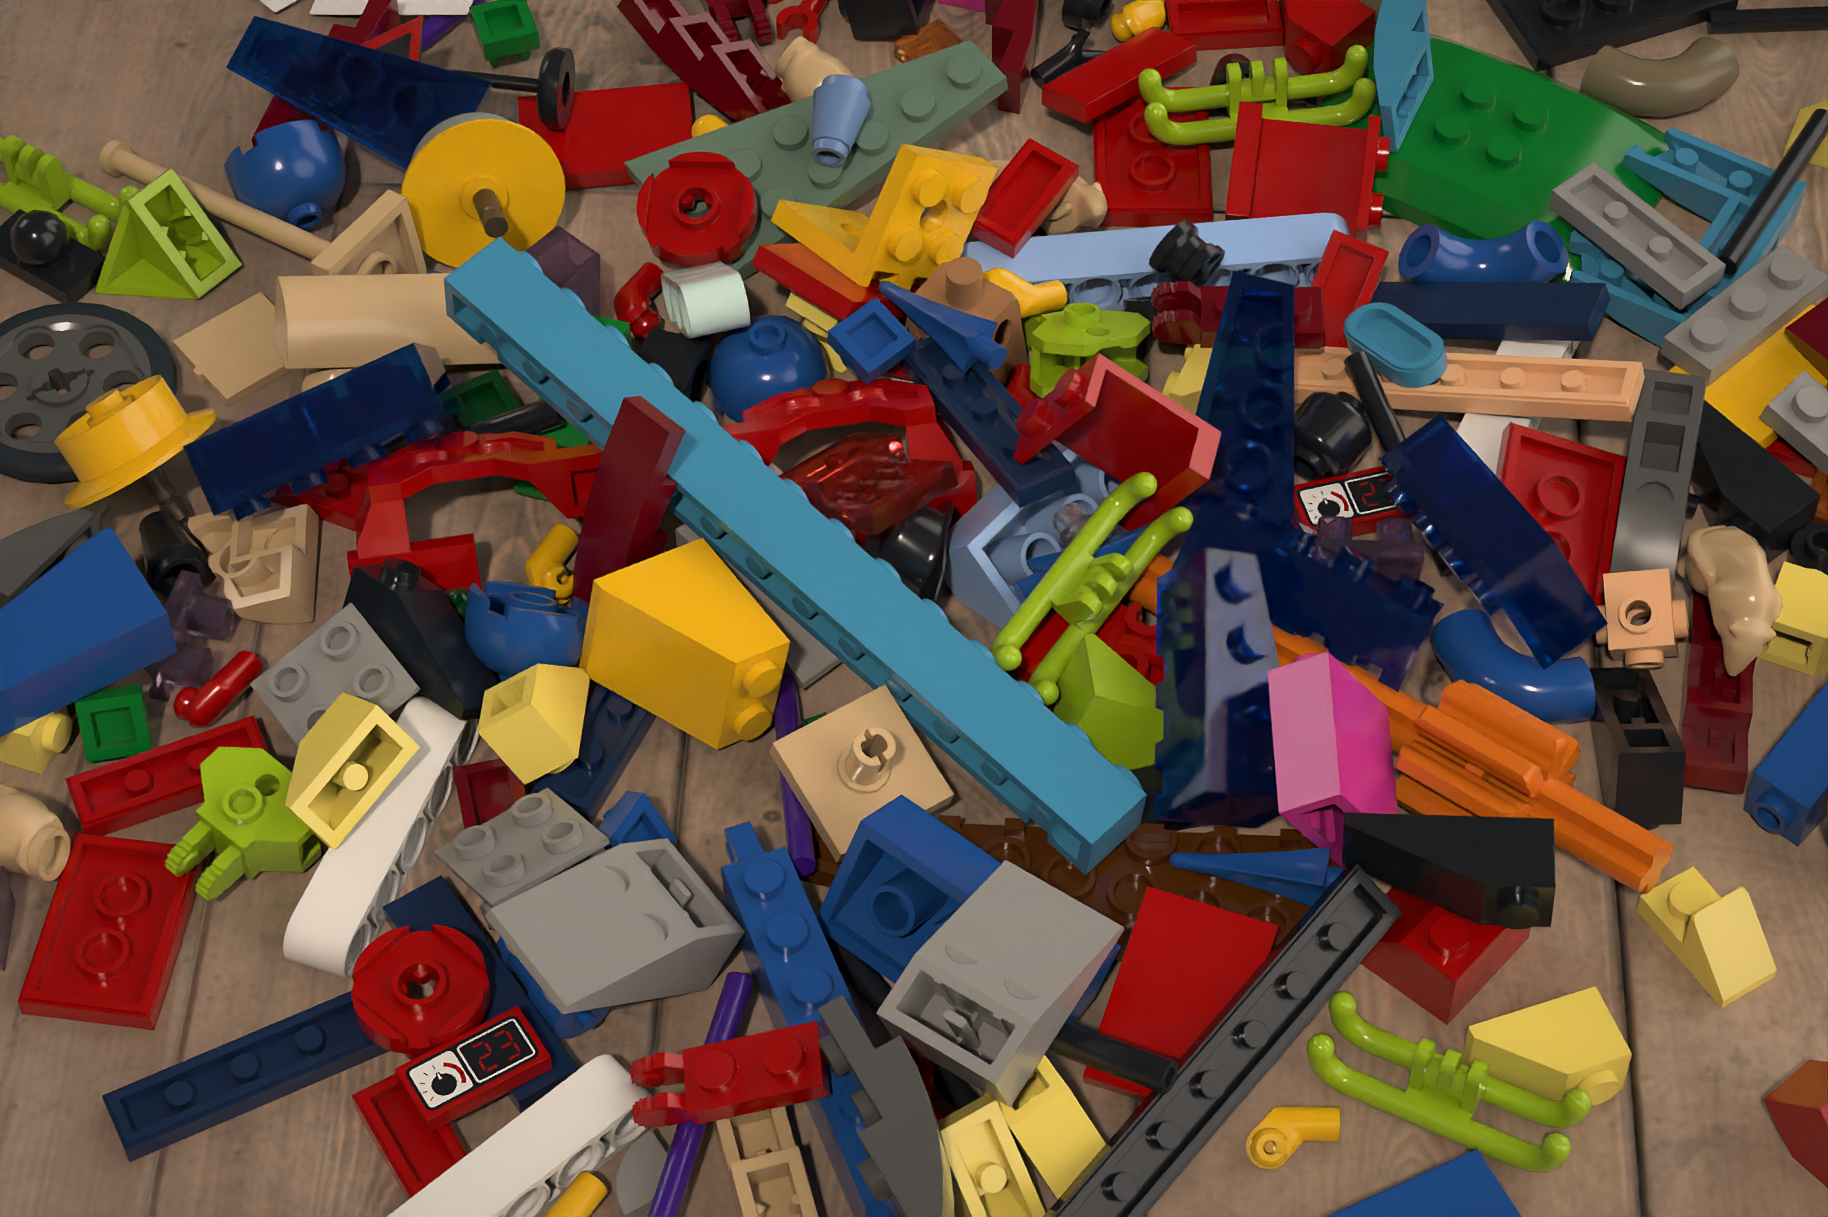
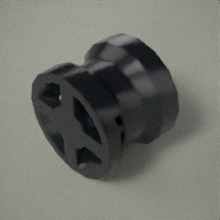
(1186, 255)

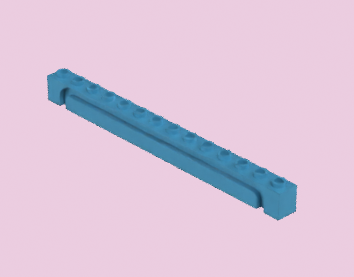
(807, 562)

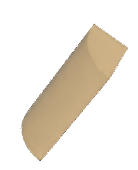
(364, 317)

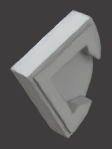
(639, 1175)

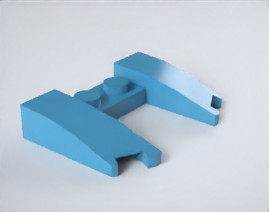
(1708, 183)

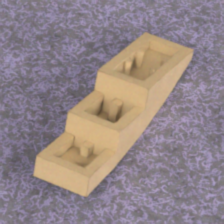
(764, 1165)

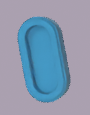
(1396, 344)

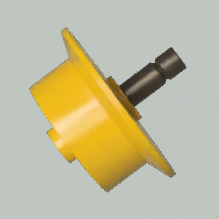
(128, 440)

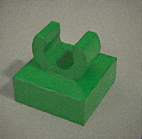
(504, 29)
(114, 723)

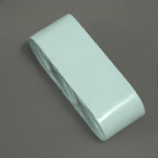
(705, 299)

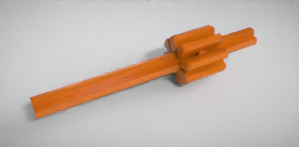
(1485, 762)

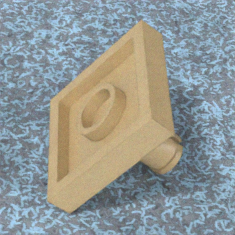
(856, 764)

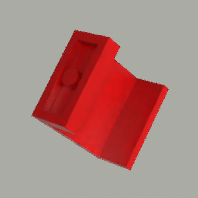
(1305, 170)
(1124, 432)

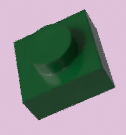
(484, 398)

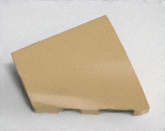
(264, 562)

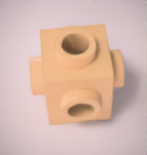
(1637, 596)

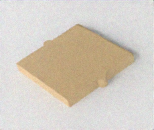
(235, 350)

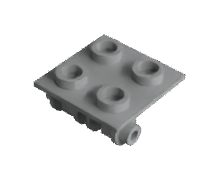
(333, 660)
(521, 848)

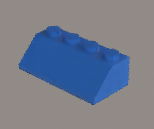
(903, 884)

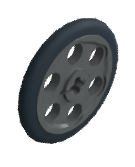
(70, 331)

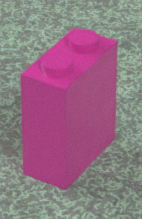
(1328, 748)

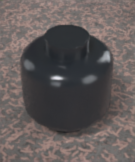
(1329, 435)

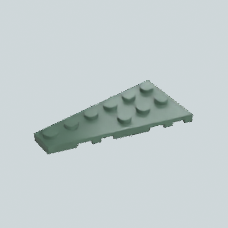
(908, 106)

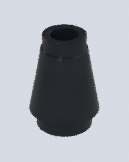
(168, 551)

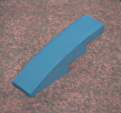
(1401, 65)

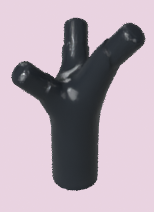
(1065, 60)

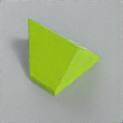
(165, 246)
(1110, 704)

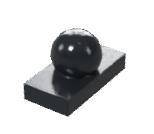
(42, 254)

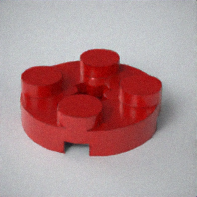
(705, 239)
(423, 1024)

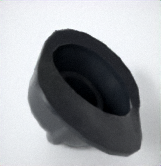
(916, 548)

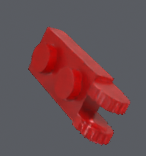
(733, 1077)

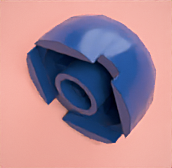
(290, 172)
(763, 360)
(523, 626)

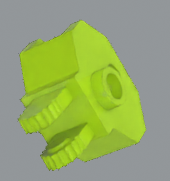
(1075, 336)
(243, 823)

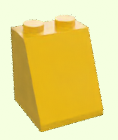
(686, 645)

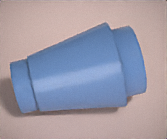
(837, 118)

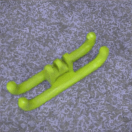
(1269, 90)
(42, 184)
(1087, 587)
(1444, 1092)

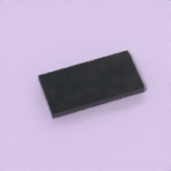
(1570, 30)

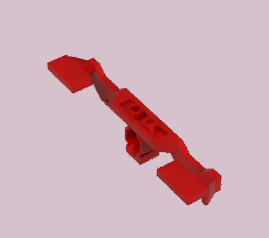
(568, 473)

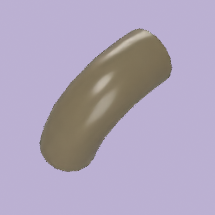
(1662, 85)

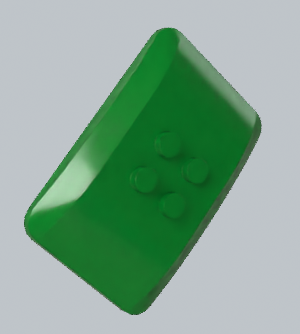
(1498, 144)

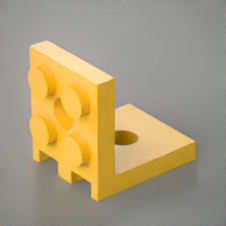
(894, 240)

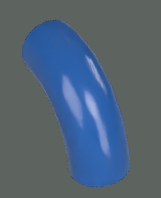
(1524, 255)
(1475, 653)

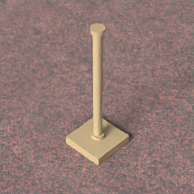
(375, 243)

